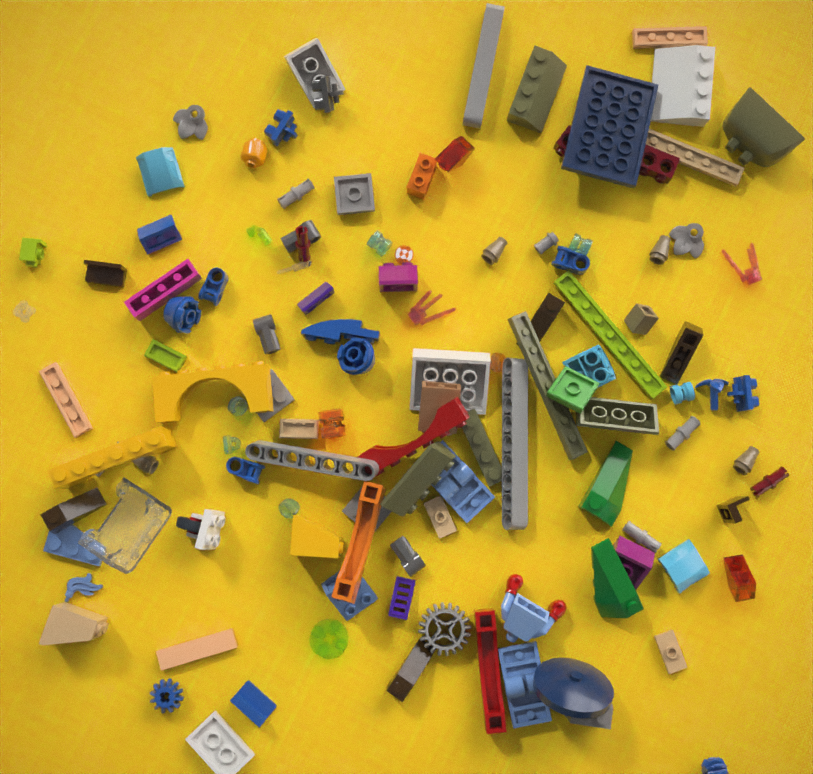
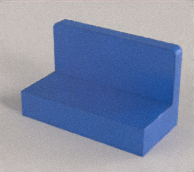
(159, 234)
(253, 703)

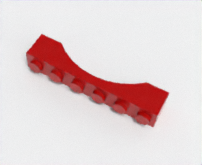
(447, 416)
(489, 671)

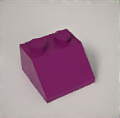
(398, 278)
(635, 559)

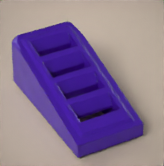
(397, 614)

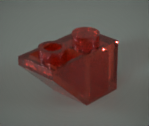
(454, 154)
(739, 578)

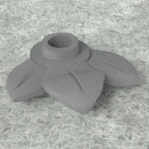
(189, 124)
(686, 242)

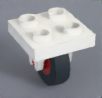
(204, 531)

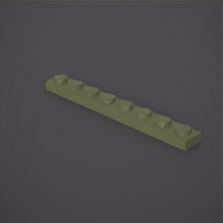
(544, 379)

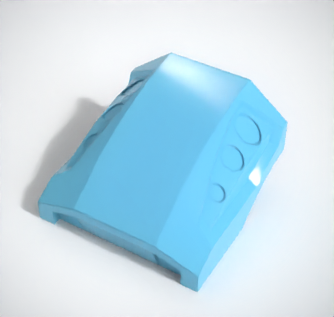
(160, 170)
(592, 364)
(684, 565)

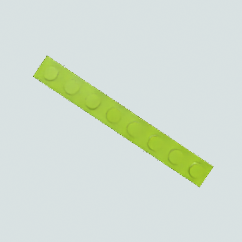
(610, 335)

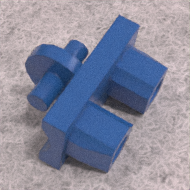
(285, 120)
(742, 393)

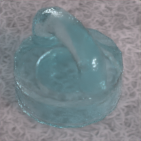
(237, 406)
(228, 448)
(289, 508)

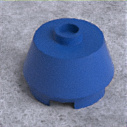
(182, 313)
(356, 356)

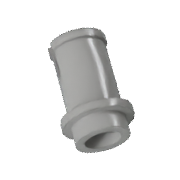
(544, 244)

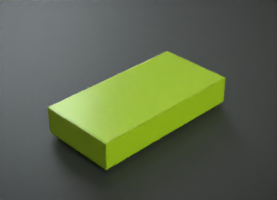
(165, 355)

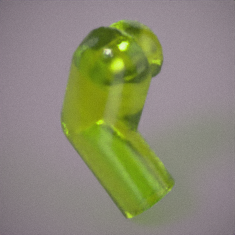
(260, 232)

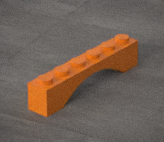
(352, 569)

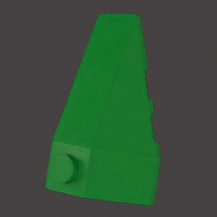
(608, 487)

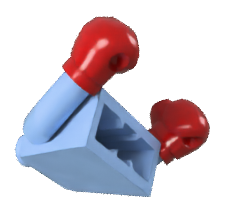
(524, 617)

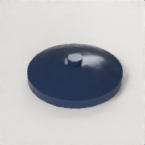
(573, 688)

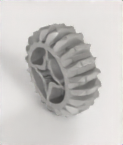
(437, 635)

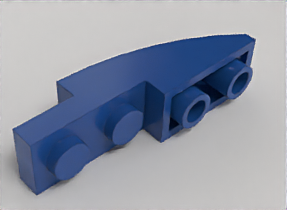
(331, 331)

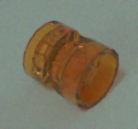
(332, 423)

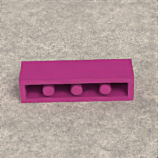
(163, 289)

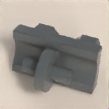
(328, 94)

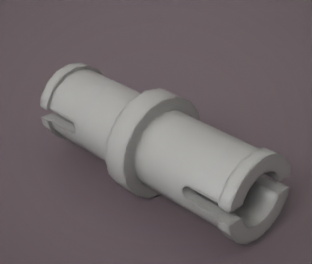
(296, 193)
(682, 433)
(641, 536)

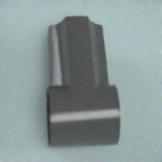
(290, 239)
(265, 330)
(409, 558)

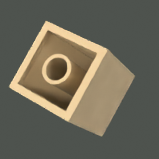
(72, 624)

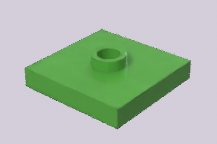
(572, 389)

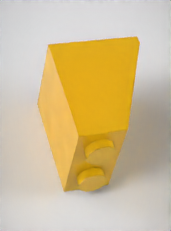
(314, 540)

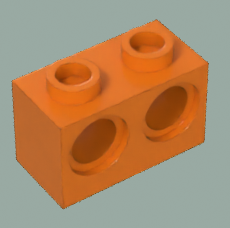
(421, 176)

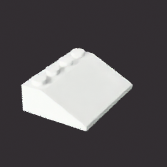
(684, 84)
(455, 367)

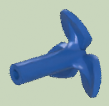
(715, 386)

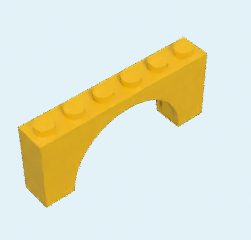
(172, 389)
(79, 470)

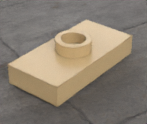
(299, 428)
(440, 517)
(670, 651)

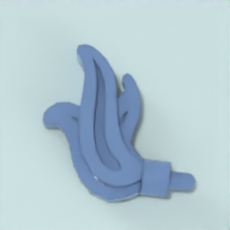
(81, 584)

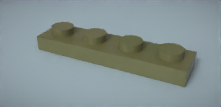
(482, 449)

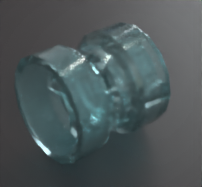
(379, 243)
(584, 246)

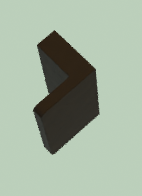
(105, 273)
(729, 510)

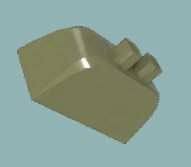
(759, 131)

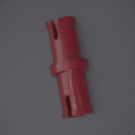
(302, 243)
(769, 481)

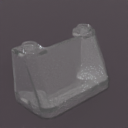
(128, 528)

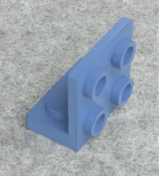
(364, 597)

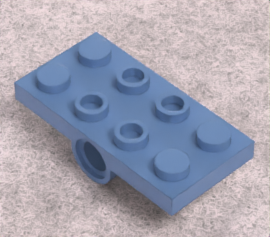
(463, 489)
(518, 669)

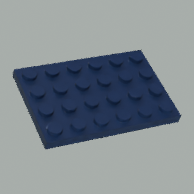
(610, 127)

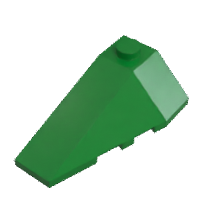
(613, 588)

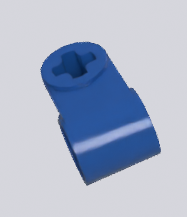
(569, 260)
(213, 287)
(246, 469)

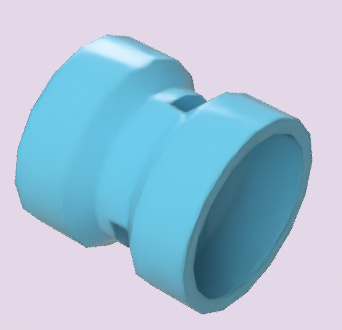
(682, 393)

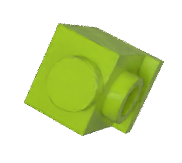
(32, 251)

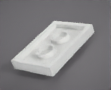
(220, 745)

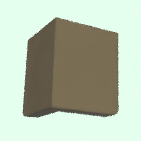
(641, 319)

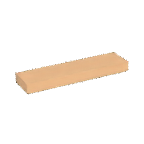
(669, 37)
(65, 399)
(196, 649)

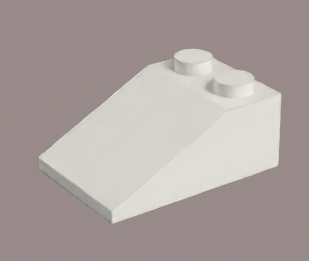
(311, 64)

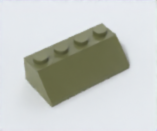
(537, 90)
(619, 416)
(418, 479)

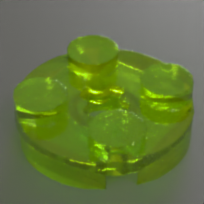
(323, 648)

